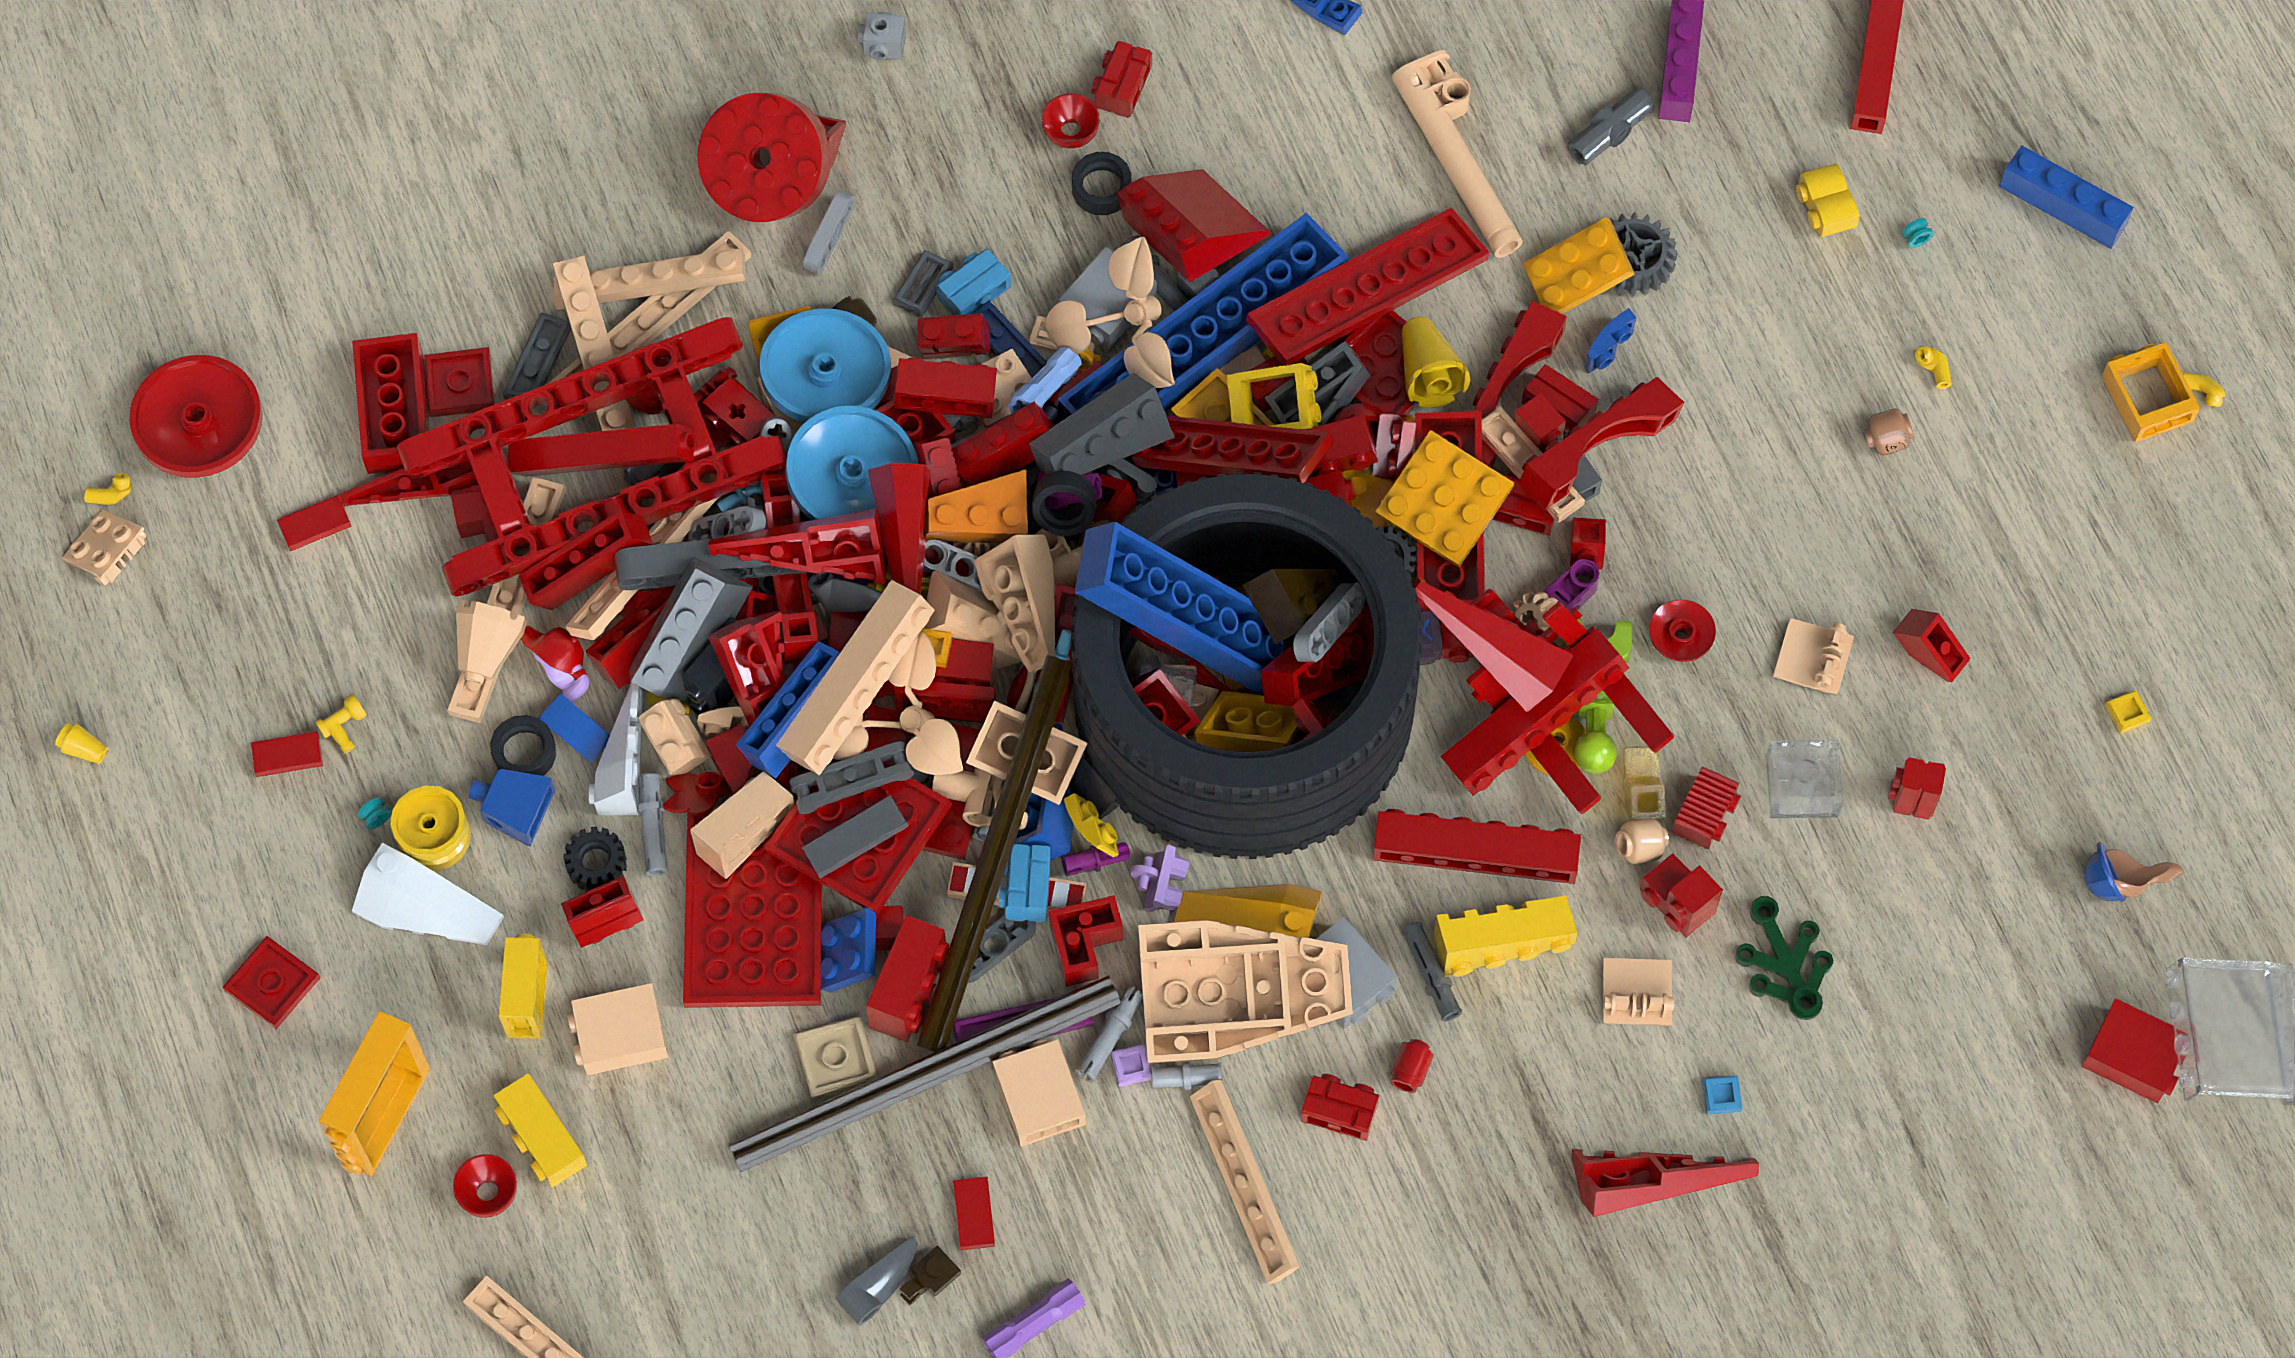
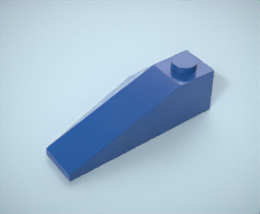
(1047, 823)

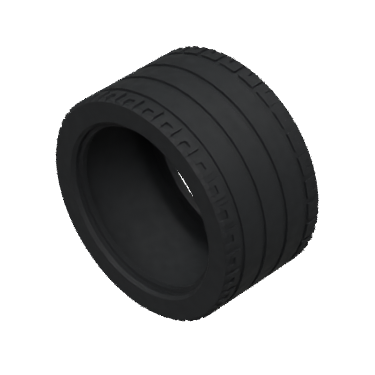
(1276, 796)

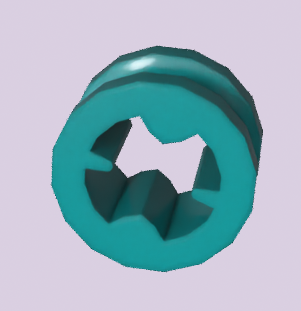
(1917, 233)
(374, 813)

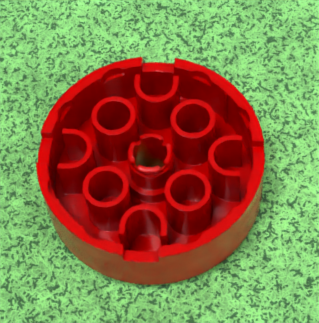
(732, 164)

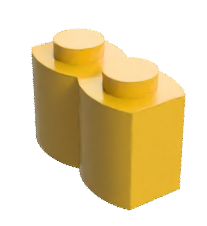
(1828, 200)

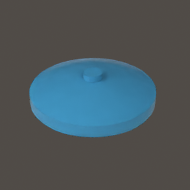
(824, 363)
(832, 459)

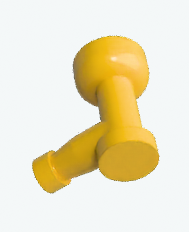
(332, 724)

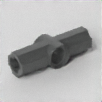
(1610, 126)

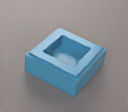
(1722, 1095)

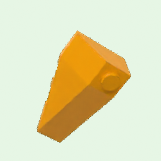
(1264, 908)

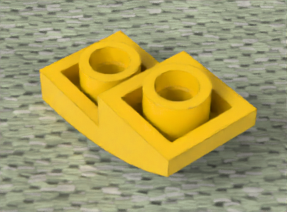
(1094, 830)

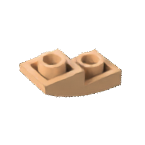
(720, 720)

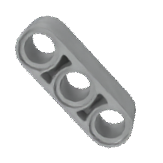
(947, 559)

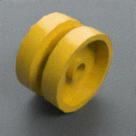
(431, 827)

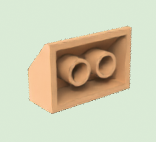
(969, 617)
(998, 742)

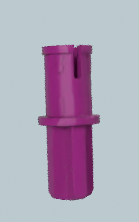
(1092, 859)

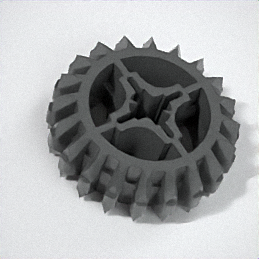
(1645, 243)

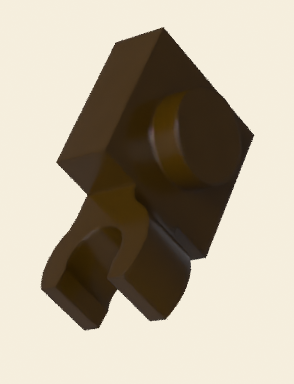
(932, 1273)

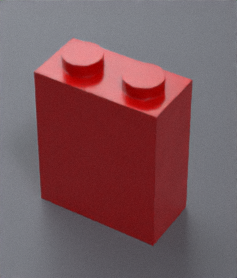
(2135, 1052)

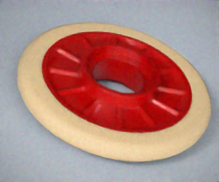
(1021, 689)

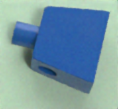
(514, 802)

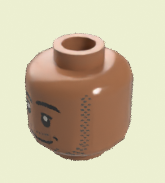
(1889, 431)

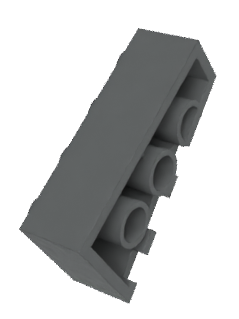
(1105, 430)

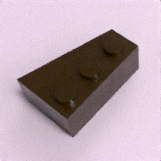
(1290, 597)

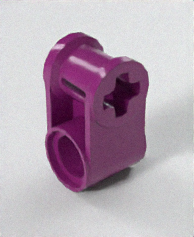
(1569, 590)

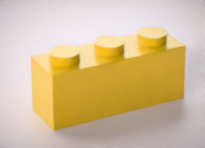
(538, 1131)

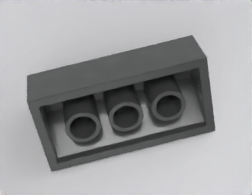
(696, 608)

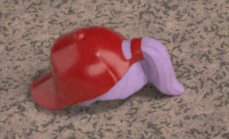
(561, 659)

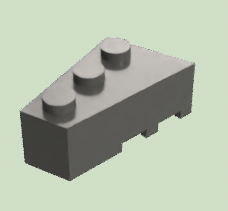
(1339, 379)

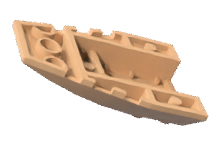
(1234, 987)

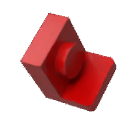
(1588, 540)

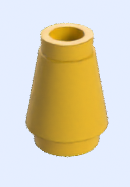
(80, 743)

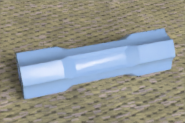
(1048, 380)

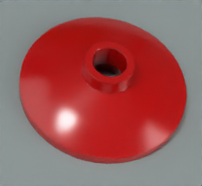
(1687, 618)

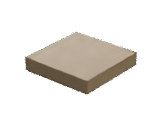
(835, 1057)

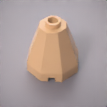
(485, 639)

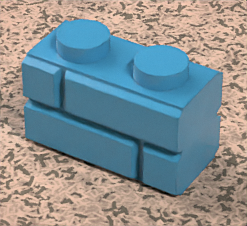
(973, 284)
(1026, 883)

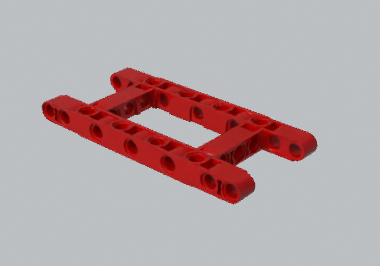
(569, 400)

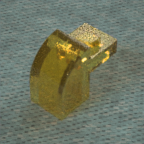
(1642, 784)

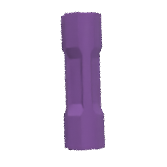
(1054, 1306)

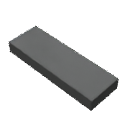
(538, 355)
(855, 836)

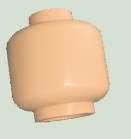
(1641, 841)

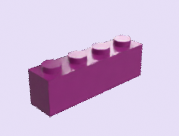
(1681, 60)

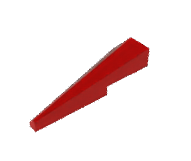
(399, 486)
(901, 504)
(835, 545)
(1516, 659)
(752, 663)
(1630, 1181)

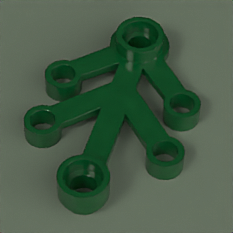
(1786, 964)

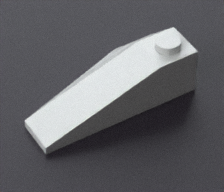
(619, 767)
(414, 898)

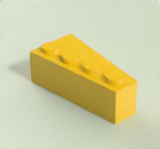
(1503, 935)

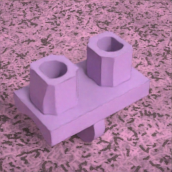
(1165, 865)

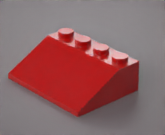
(1189, 220)

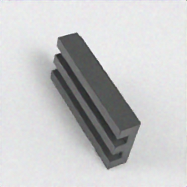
(911, 305)

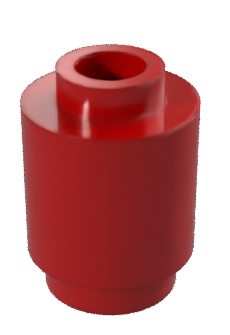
(1411, 1065)

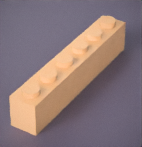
(855, 677)

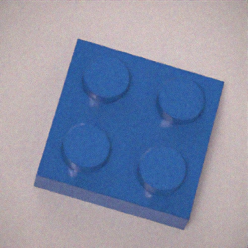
(848, 950)

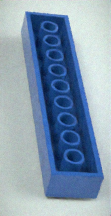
(1213, 323)
(1178, 605)

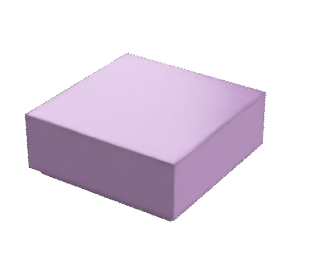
(1131, 1065)

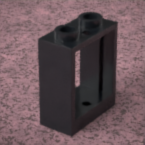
(707, 683)

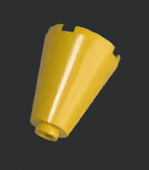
(1431, 365)

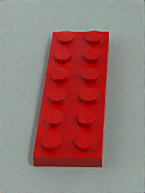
(1233, 447)

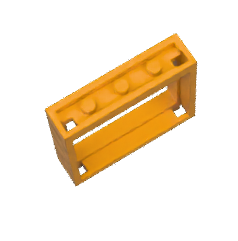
(385, 1043)

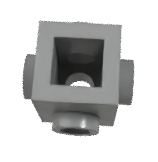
(883, 36)

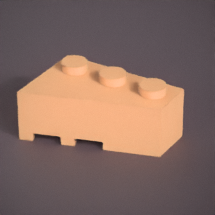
(741, 823)

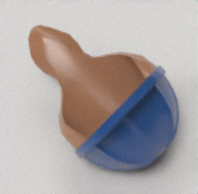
(2116, 875)

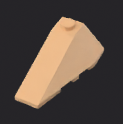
(1021, 584)

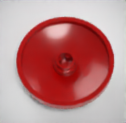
(195, 416)

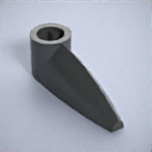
(842, 595)
(873, 1287)

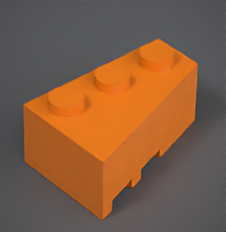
(980, 512)

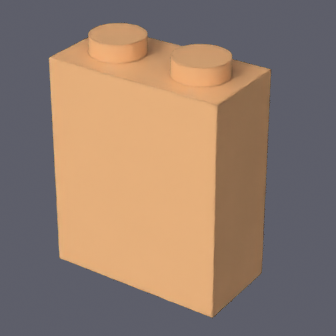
(617, 1029)
(1038, 1092)

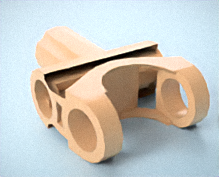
(977, 791)

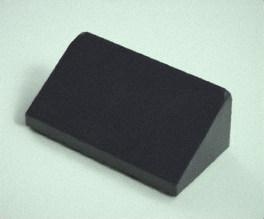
(1093, 788)

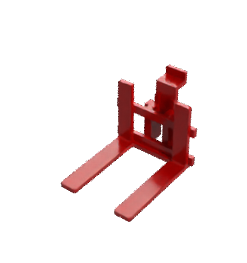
(1622, 694)

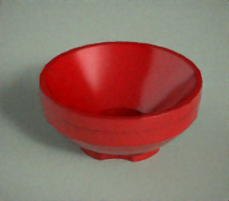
(1070, 109)
(482, 1170)

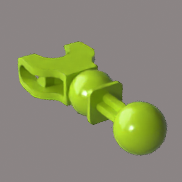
(1595, 749)

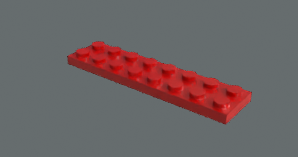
(1367, 287)

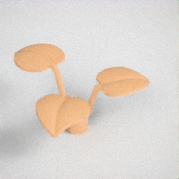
(1131, 271)
(936, 741)

